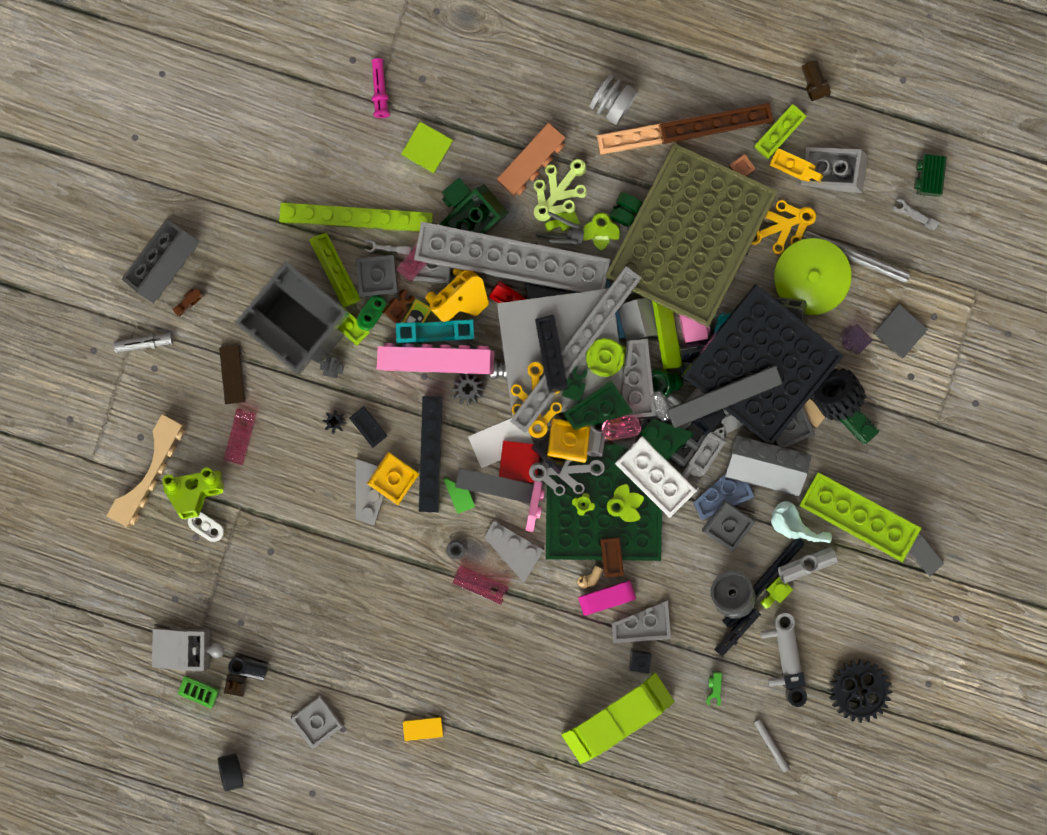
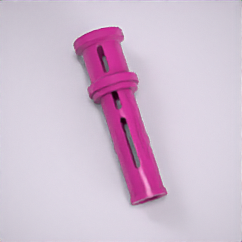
(380, 97)

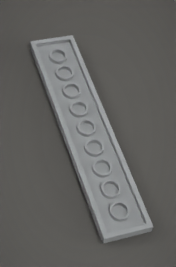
(510, 259)

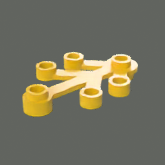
(784, 224)
(523, 396)

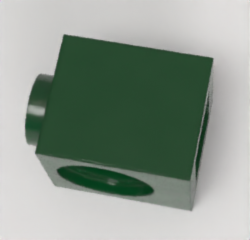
(455, 193)

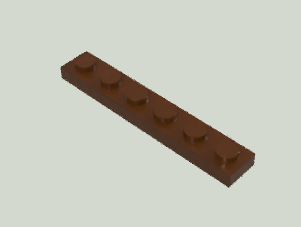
(715, 123)

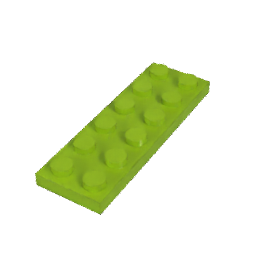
(860, 517)

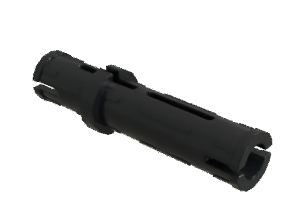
(721, 649)

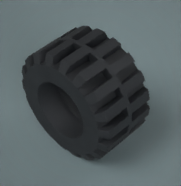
(849, 398)

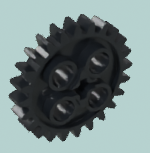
(844, 695)

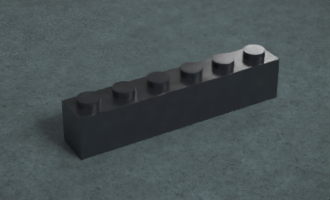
(430, 454)

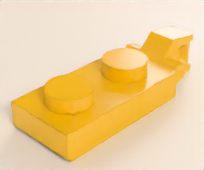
(795, 166)

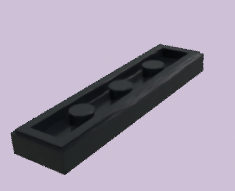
(551, 354)

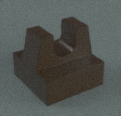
(235, 685)

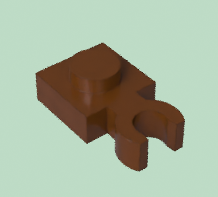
(189, 301)
(396, 308)

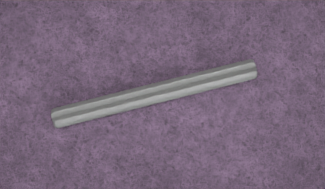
(866, 260)

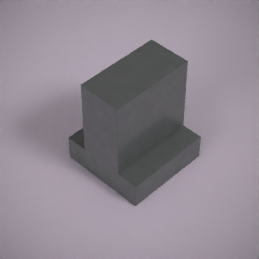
(293, 319)

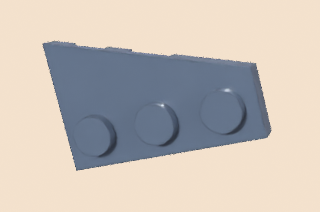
(725, 488)

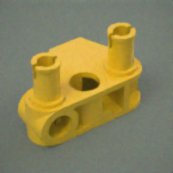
(466, 297)

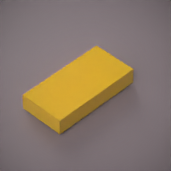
(422, 728)

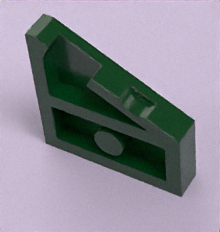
(665, 437)

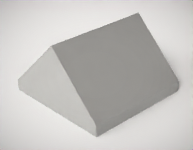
(638, 319)

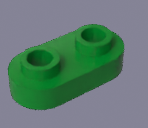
(372, 312)

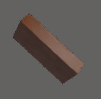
(612, 557)

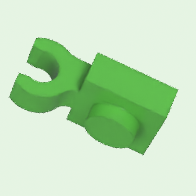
(715, 683)

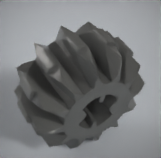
(472, 393)

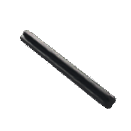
(772, 572)

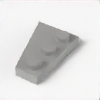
(367, 499)

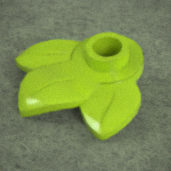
(601, 234)
(628, 504)

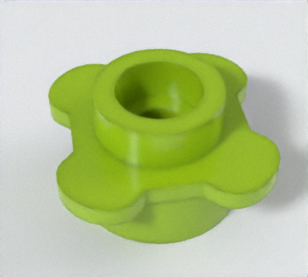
(578, 503)

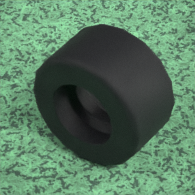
(230, 772)

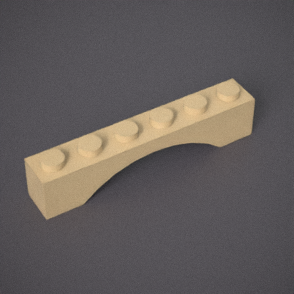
(165, 434)

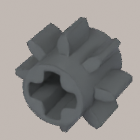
(331, 367)

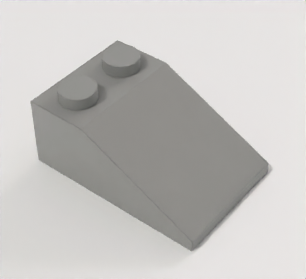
(841, 168)

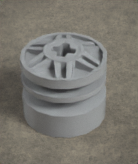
(613, 99)

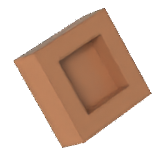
(742, 166)

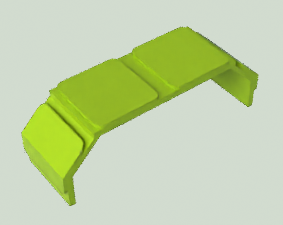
(618, 719)

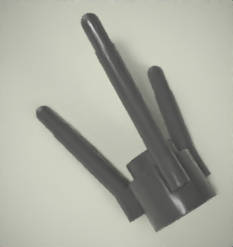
(572, 236)

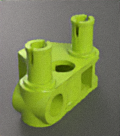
(185, 498)

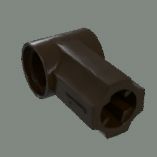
(816, 84)

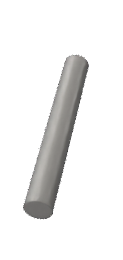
(771, 745)

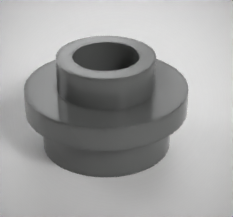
(460, 544)

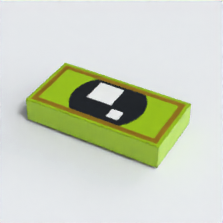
(418, 313)

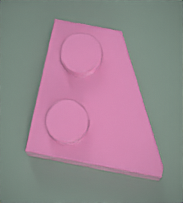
(535, 510)

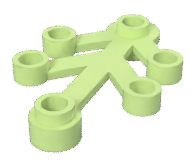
(558, 192)

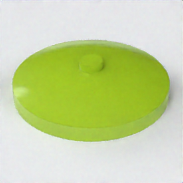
(813, 273)

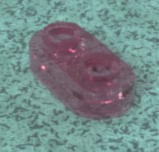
(621, 428)

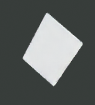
(488, 442)

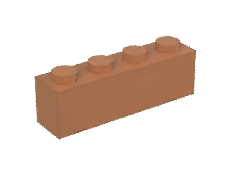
(531, 159)

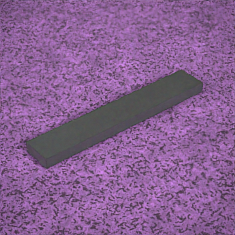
(724, 396)

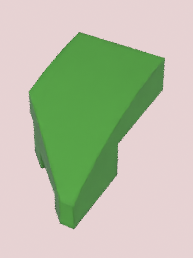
(460, 497)

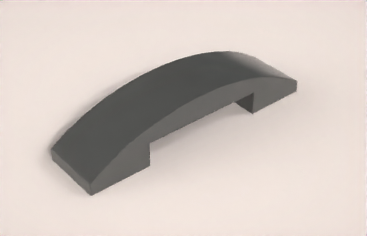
(494, 485)

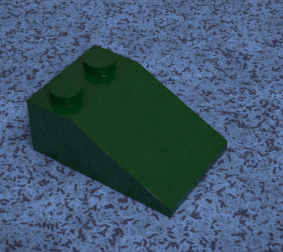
(477, 212)

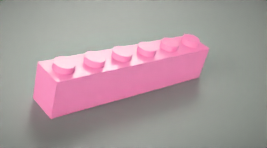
(435, 359)

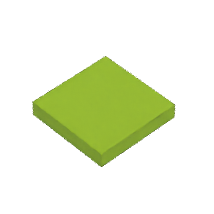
(427, 147)

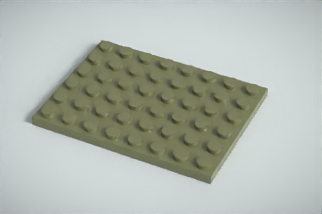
(692, 234)

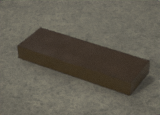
(232, 374)

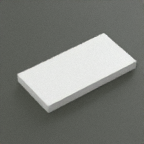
(656, 477)

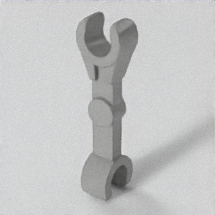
(929, 222)
(404, 250)

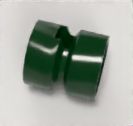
(625, 209)

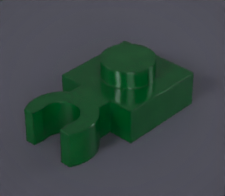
(575, 386)

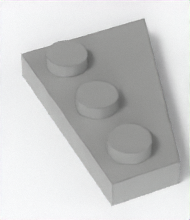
(514, 549)
(644, 626)

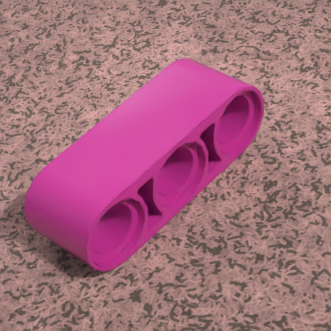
(607, 597)

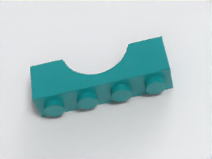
(434, 331)

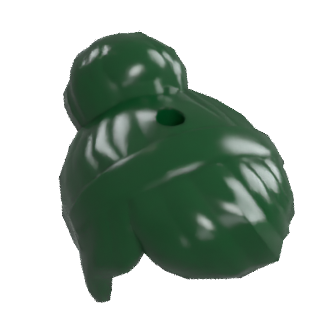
(670, 381)

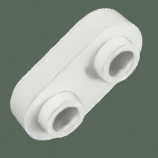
(206, 527)

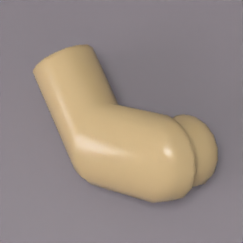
(590, 580)

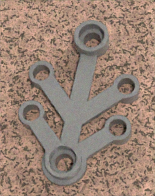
(563, 474)

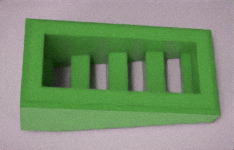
(214, 695)

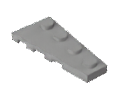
(637, 379)

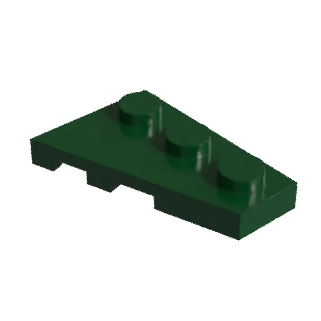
(598, 408)

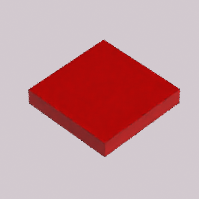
(517, 460)

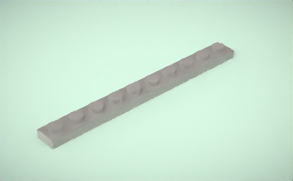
(578, 345)

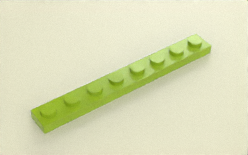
(353, 217)

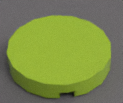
(605, 357)

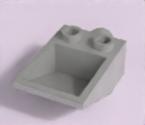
(180, 649)

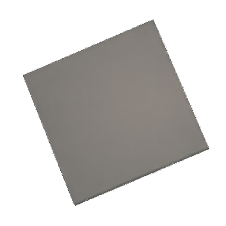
(522, 342)

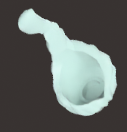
(788, 522)

